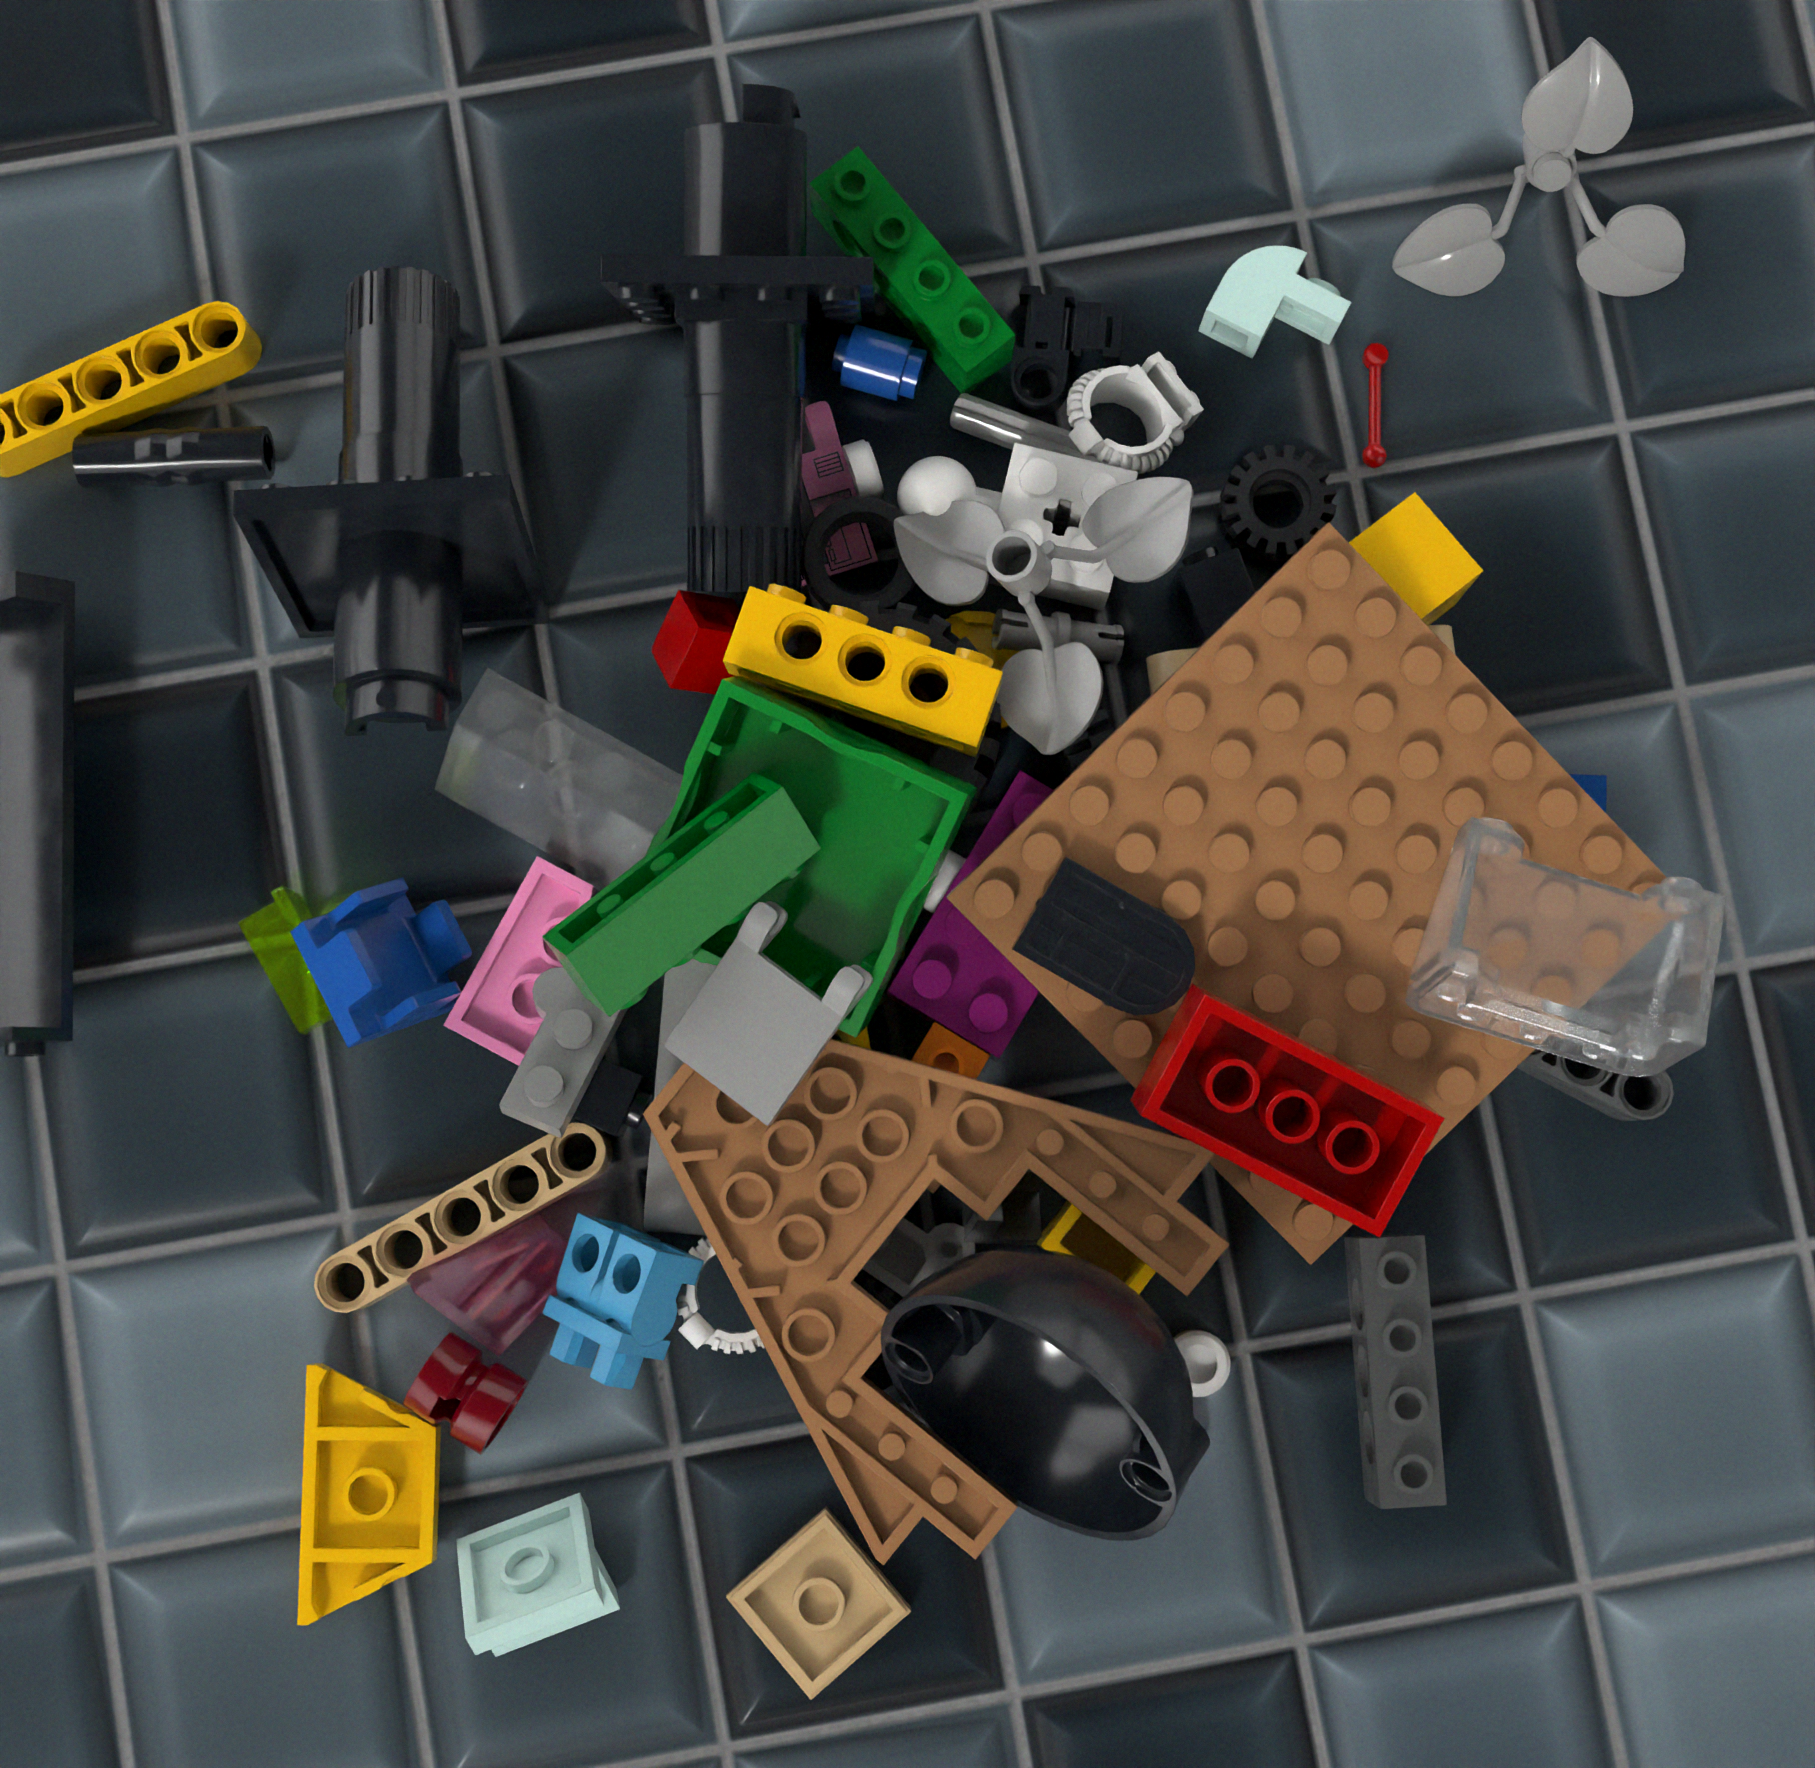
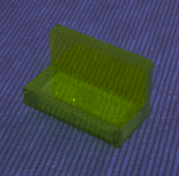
(279, 956)

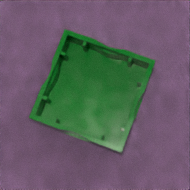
(870, 808)

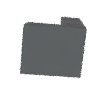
(1015, 1219)

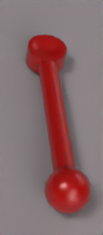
(1374, 359)

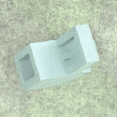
(1266, 287)

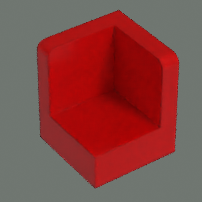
(695, 641)

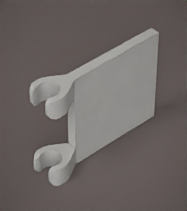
(758, 1025)

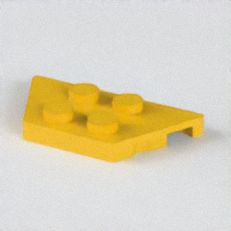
(364, 1493)

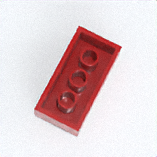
(1286, 1110)

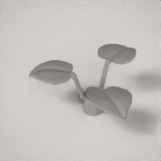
(1571, 107)
(1057, 690)

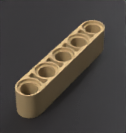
(434, 1225)

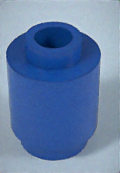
(879, 363)

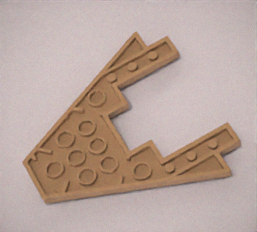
(827, 1183)

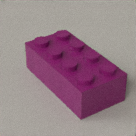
(954, 969)

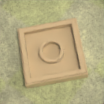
(818, 1602)

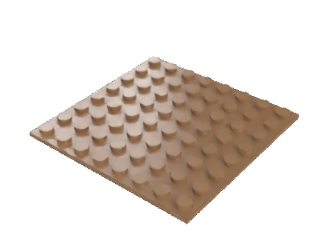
(1297, 827)

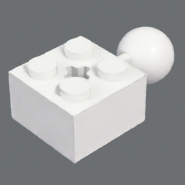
(1036, 491)

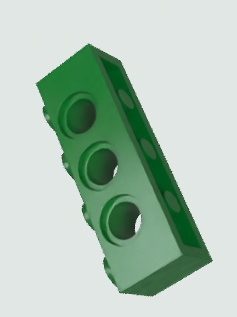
(912, 271)

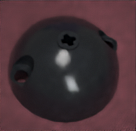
(1051, 1387)

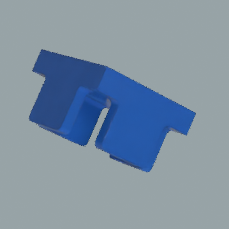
(382, 961)

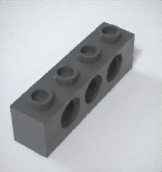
(1395, 1371)

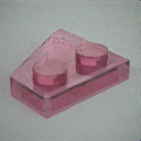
(497, 1283)

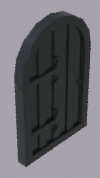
(1108, 942)

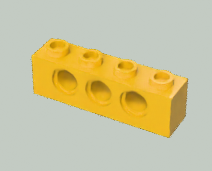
(776, 615)

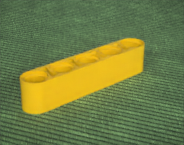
(142, 390)

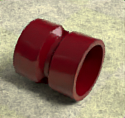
(465, 1392)

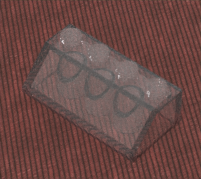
(555, 779)

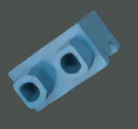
(617, 1294)

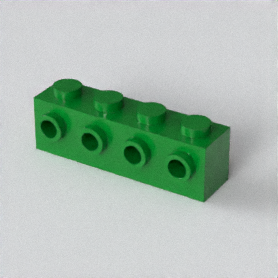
(682, 893)

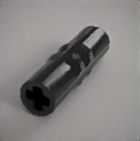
(174, 456)

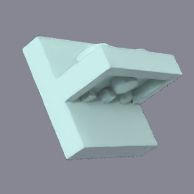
(532, 1577)

